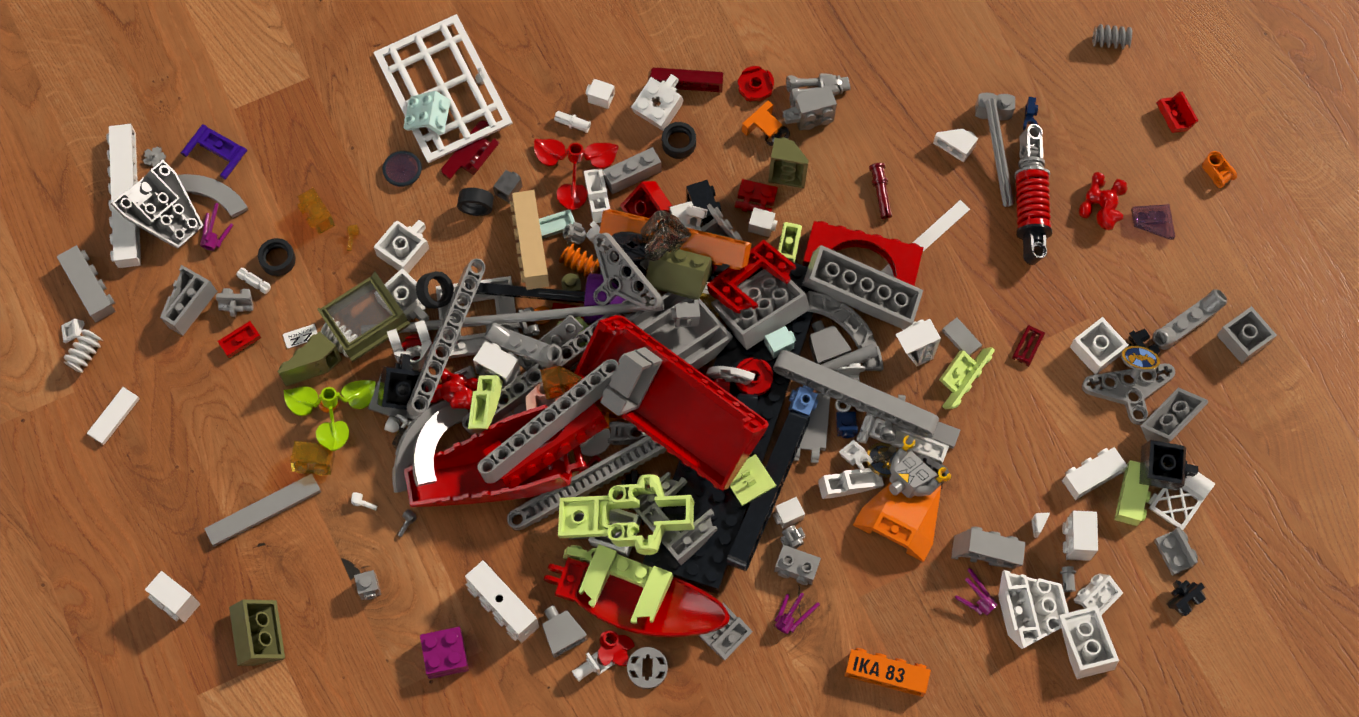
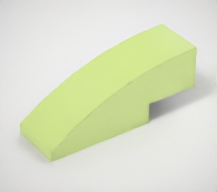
(484, 401)

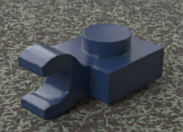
(1030, 111)

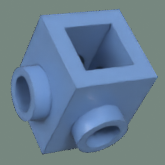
(797, 403)

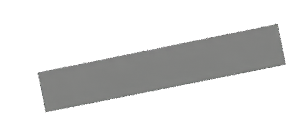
(262, 510)

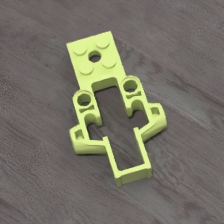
(597, 513)

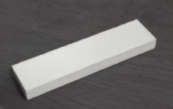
(923, 446)

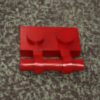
(755, 192)

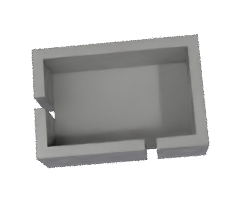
(631, 381)

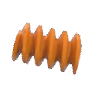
(579, 261)

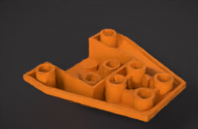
(902, 520)

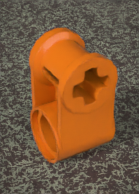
(1219, 170)

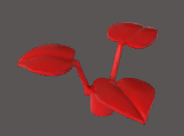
(551, 151)

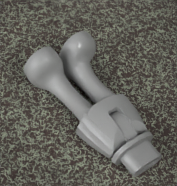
(837, 84)

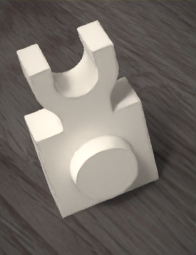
(855, 453)

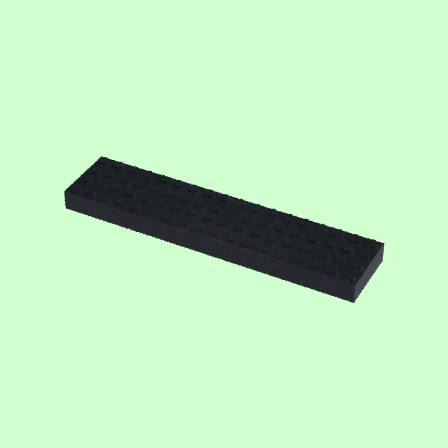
(709, 563)

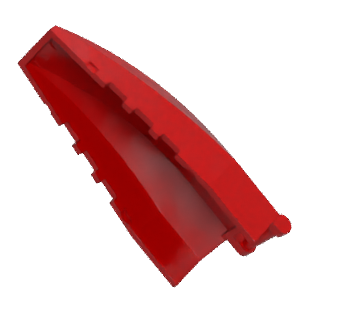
(462, 483)

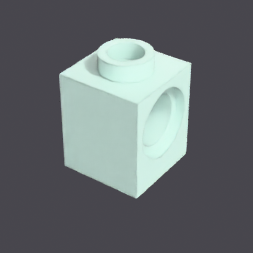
(779, 340)

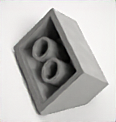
(1172, 416)

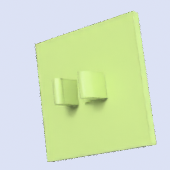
(751, 481)

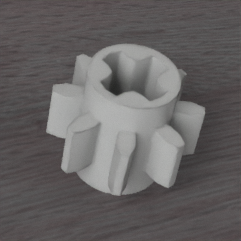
(574, 233)
(793, 537)

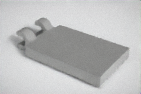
(816, 432)

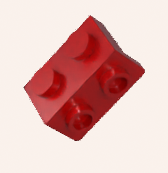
(1177, 113)

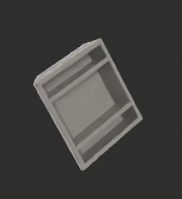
(693, 343)

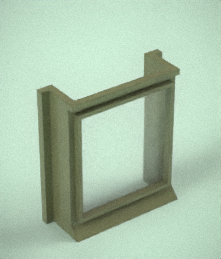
(364, 317)

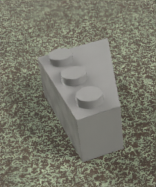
(187, 300)
(989, 547)

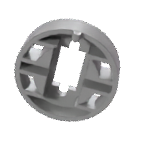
(656, 669)

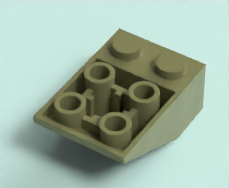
(311, 360)

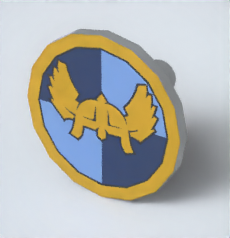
(1140, 360)

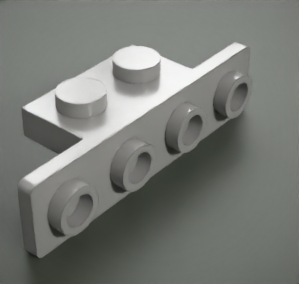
(719, 226)
(558, 335)

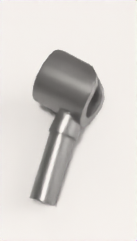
(410, 517)

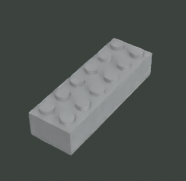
(862, 287)

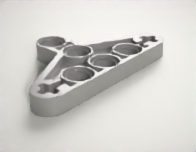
(627, 284)
(1121, 389)

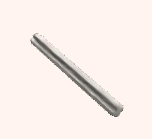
(999, 152)

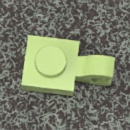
(577, 553)

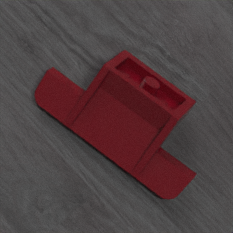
(471, 156)

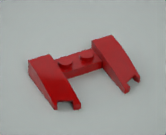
(725, 285)

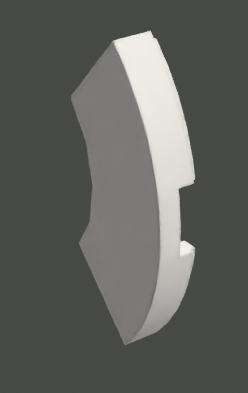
(731, 374)

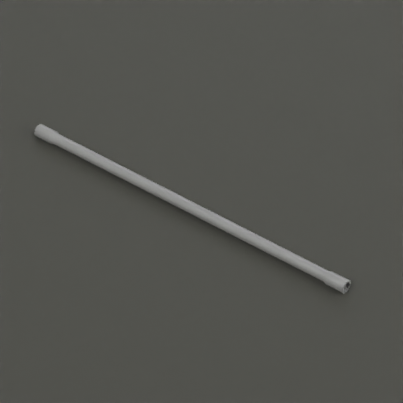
(539, 315)

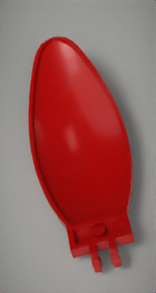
(681, 614)

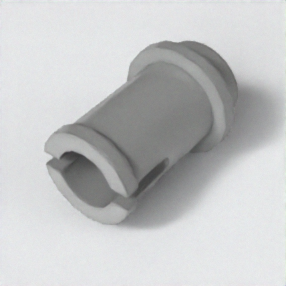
(1068, 579)

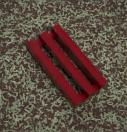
(1022, 358)

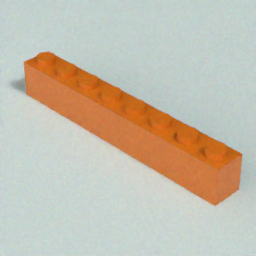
(720, 248)

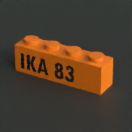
(887, 672)

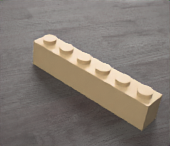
(530, 240)

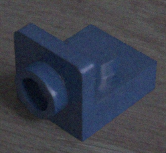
(846, 424)

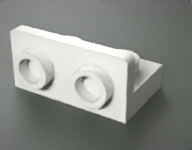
(1100, 592)

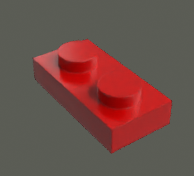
(239, 339)

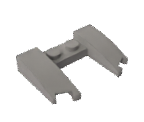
(679, 544)

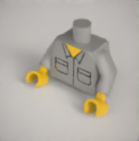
(912, 475)

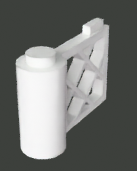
(1195, 486)

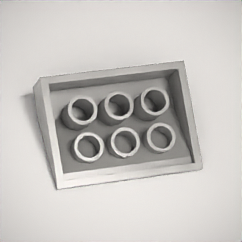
(777, 307)

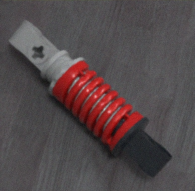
(1033, 196)

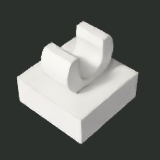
(695, 212)

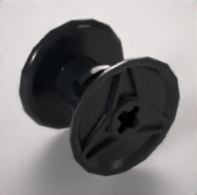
(634, 248)

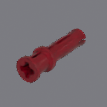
(879, 182)

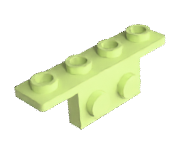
(962, 373)

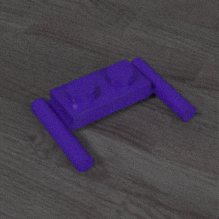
(218, 145)

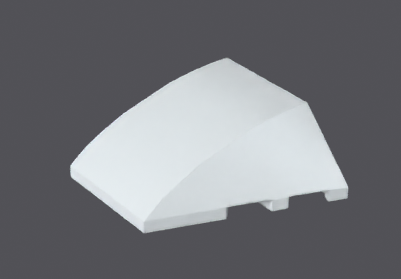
(1030, 607)

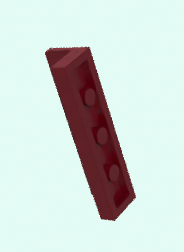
(691, 79)

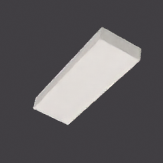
(113, 415)

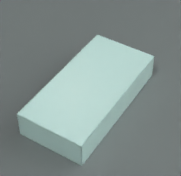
(555, 223)

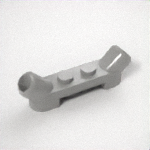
(1189, 320)
(525, 346)

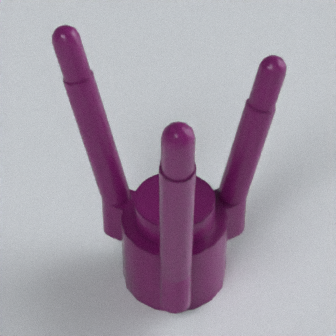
(209, 239)
(986, 601)
(785, 622)

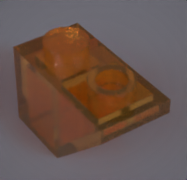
(558, 381)

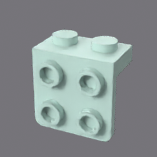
(427, 111)

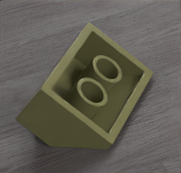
(787, 164)
(680, 273)
(256, 632)

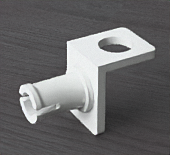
(589, 666)

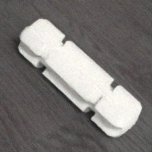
(253, 280)
(866, 428)

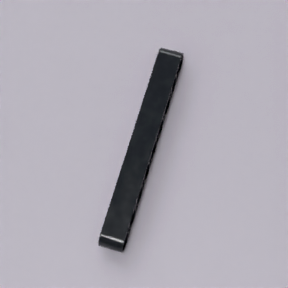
(762, 507)

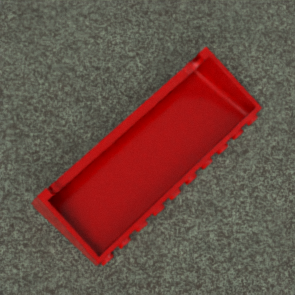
(682, 405)

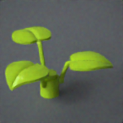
(330, 435)

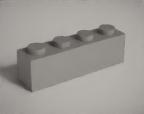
(86, 284)

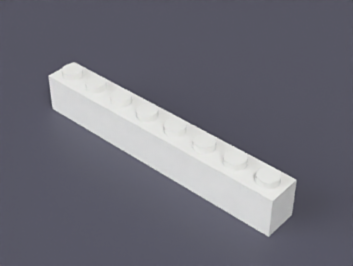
(123, 176)

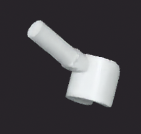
(357, 500)

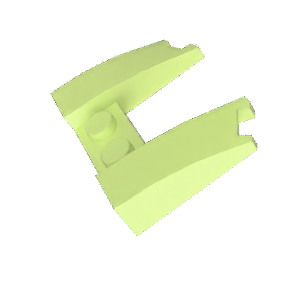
(653, 580)

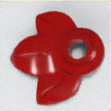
(616, 651)

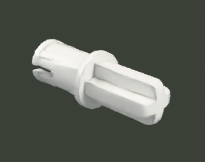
(572, 121)

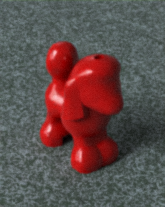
(1108, 200)
(455, 390)

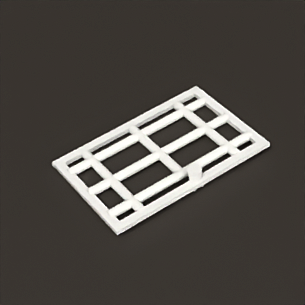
(481, 78)

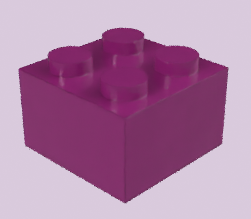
(444, 652)

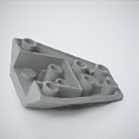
(160, 206)

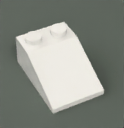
(1088, 642)

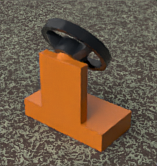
(765, 122)

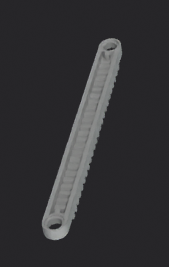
(587, 481)

